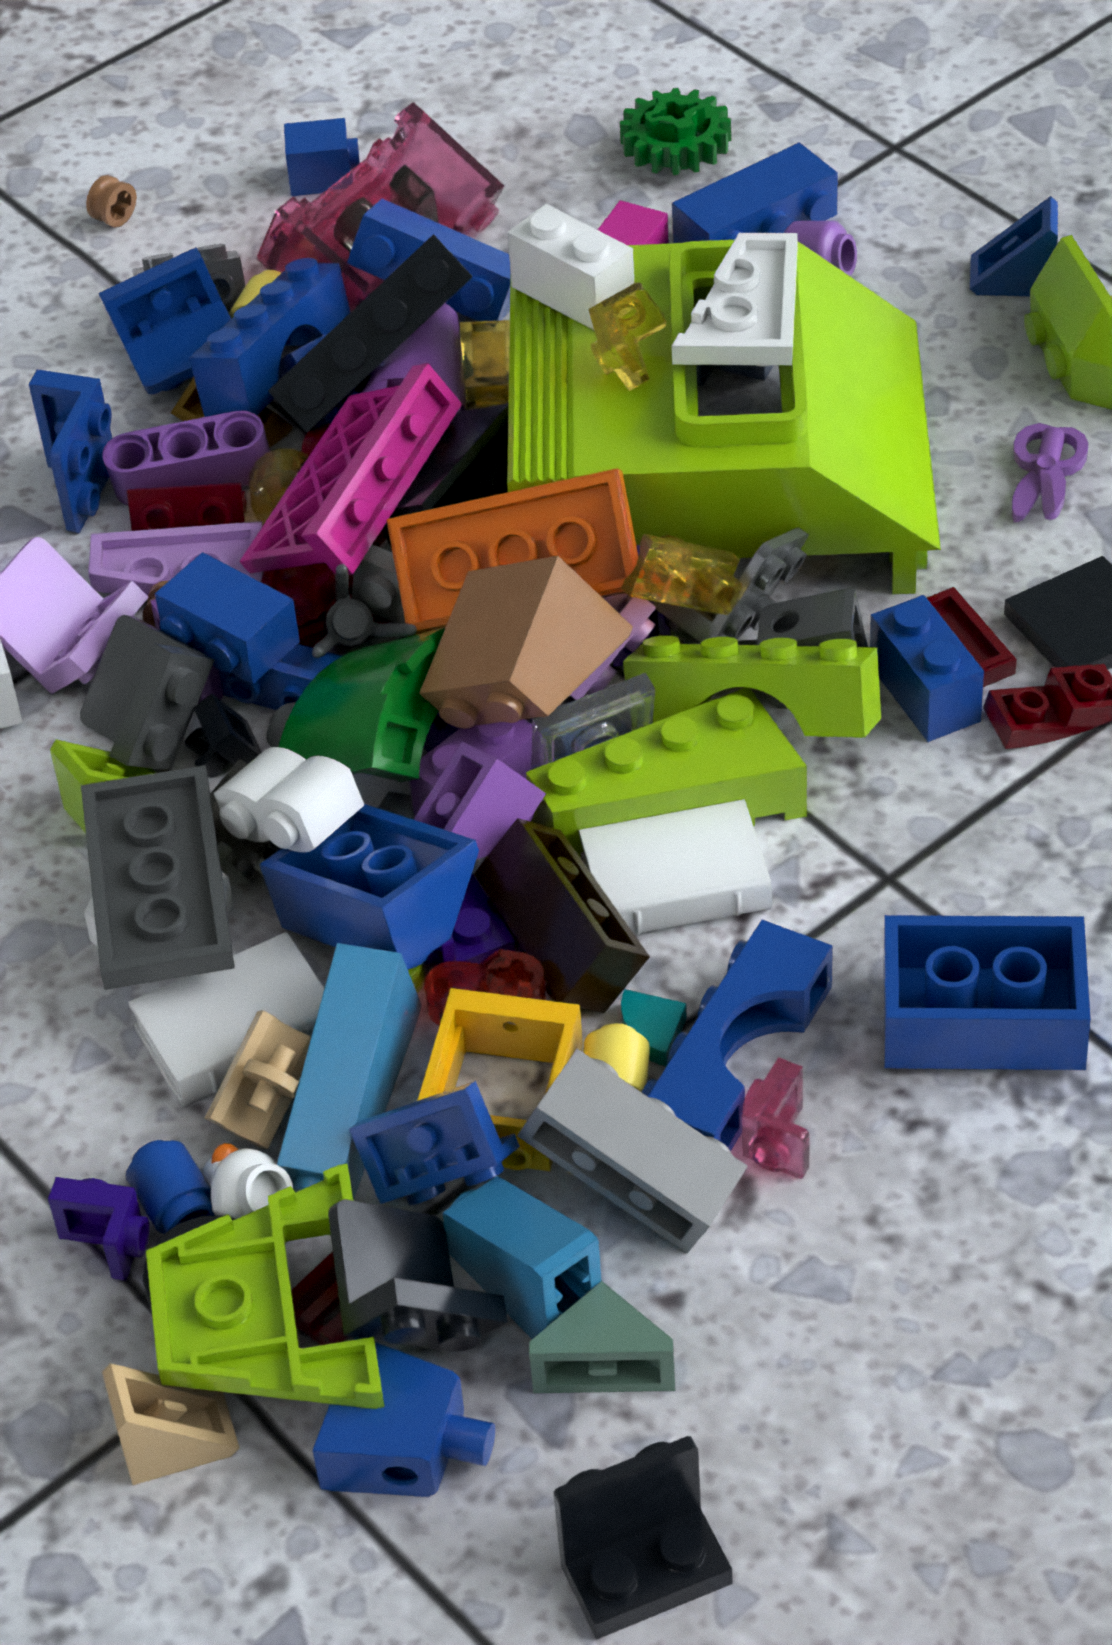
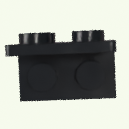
(638, 1537)

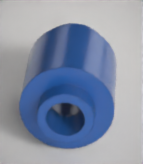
(169, 1184)

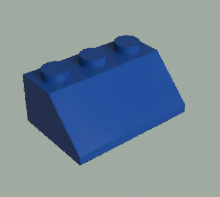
(375, 885)

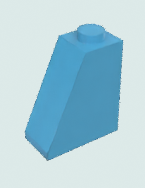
(522, 1252)

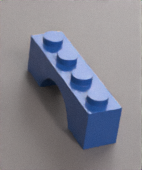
(245, 354)
(769, 988)

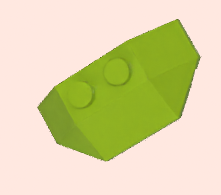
(1073, 324)

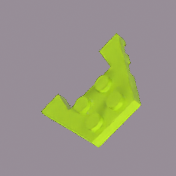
(229, 1307)

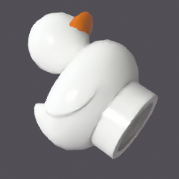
(242, 1180)

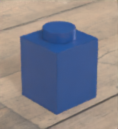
(318, 154)

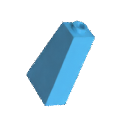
(350, 1061)

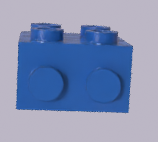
(166, 318)
(73, 434)

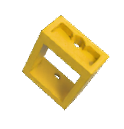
(479, 1025)

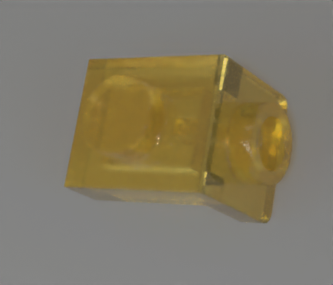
(619, 327)

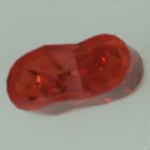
(500, 973)

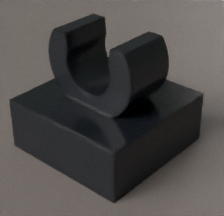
(222, 738)

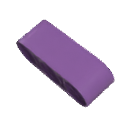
(186, 453)

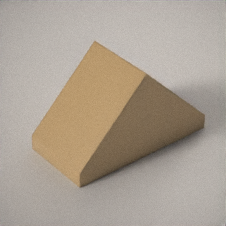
(165, 1425)

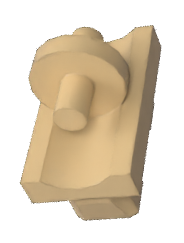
(260, 1080)

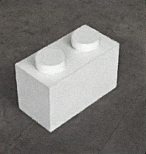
(567, 263)

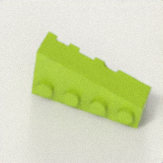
(674, 765)

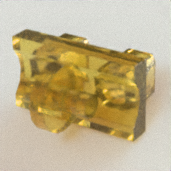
(684, 575)

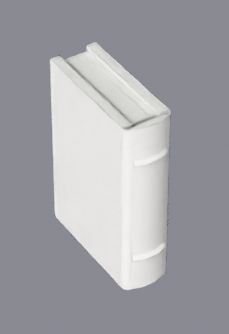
(680, 866)
(203, 1018)

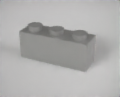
(633, 1150)

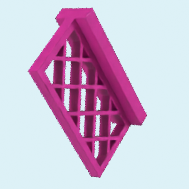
(355, 476)

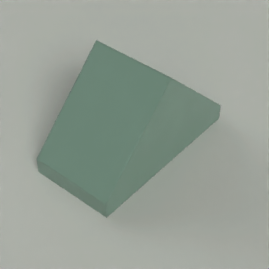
(602, 1348)

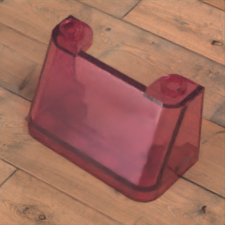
(461, 187)

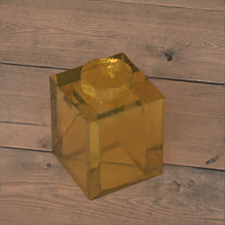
(486, 361)

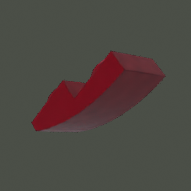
(1066, 705)

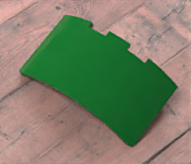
(368, 709)

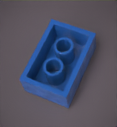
(985, 992)

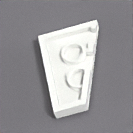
(748, 308)

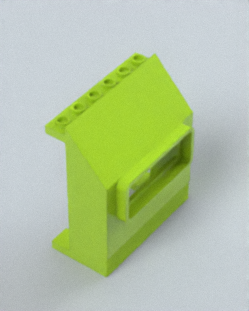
(837, 461)

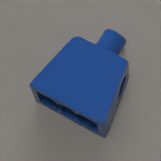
(405, 1442)

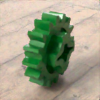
(675, 131)

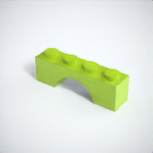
(824, 686)

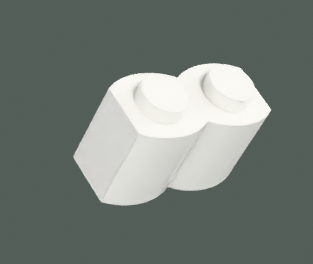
(288, 799)

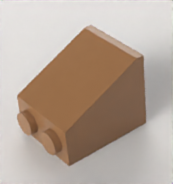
(519, 643)

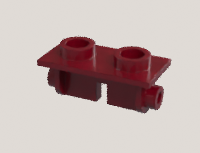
(186, 506)

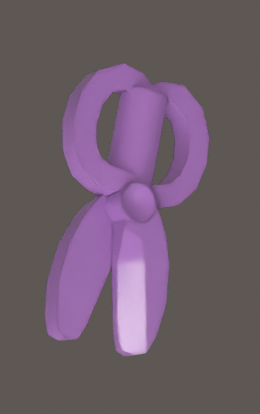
(1045, 468)

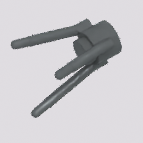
(351, 620)

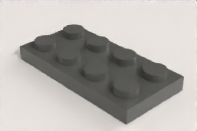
(156, 878)

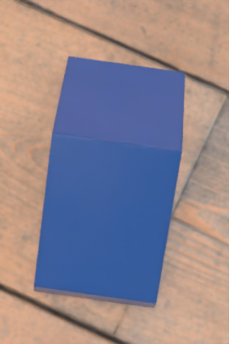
(1016, 255)

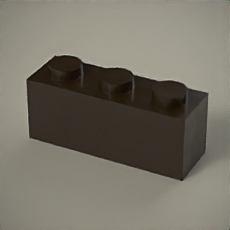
(560, 916)

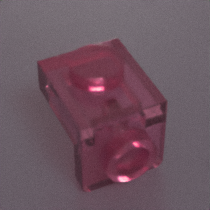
(768, 1121)

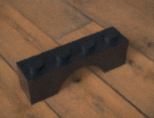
(370, 333)

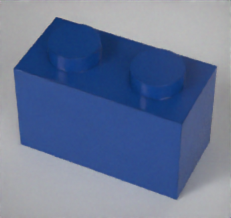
(228, 617)
(927, 668)

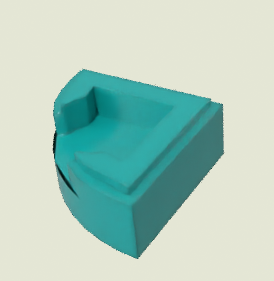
(655, 1019)

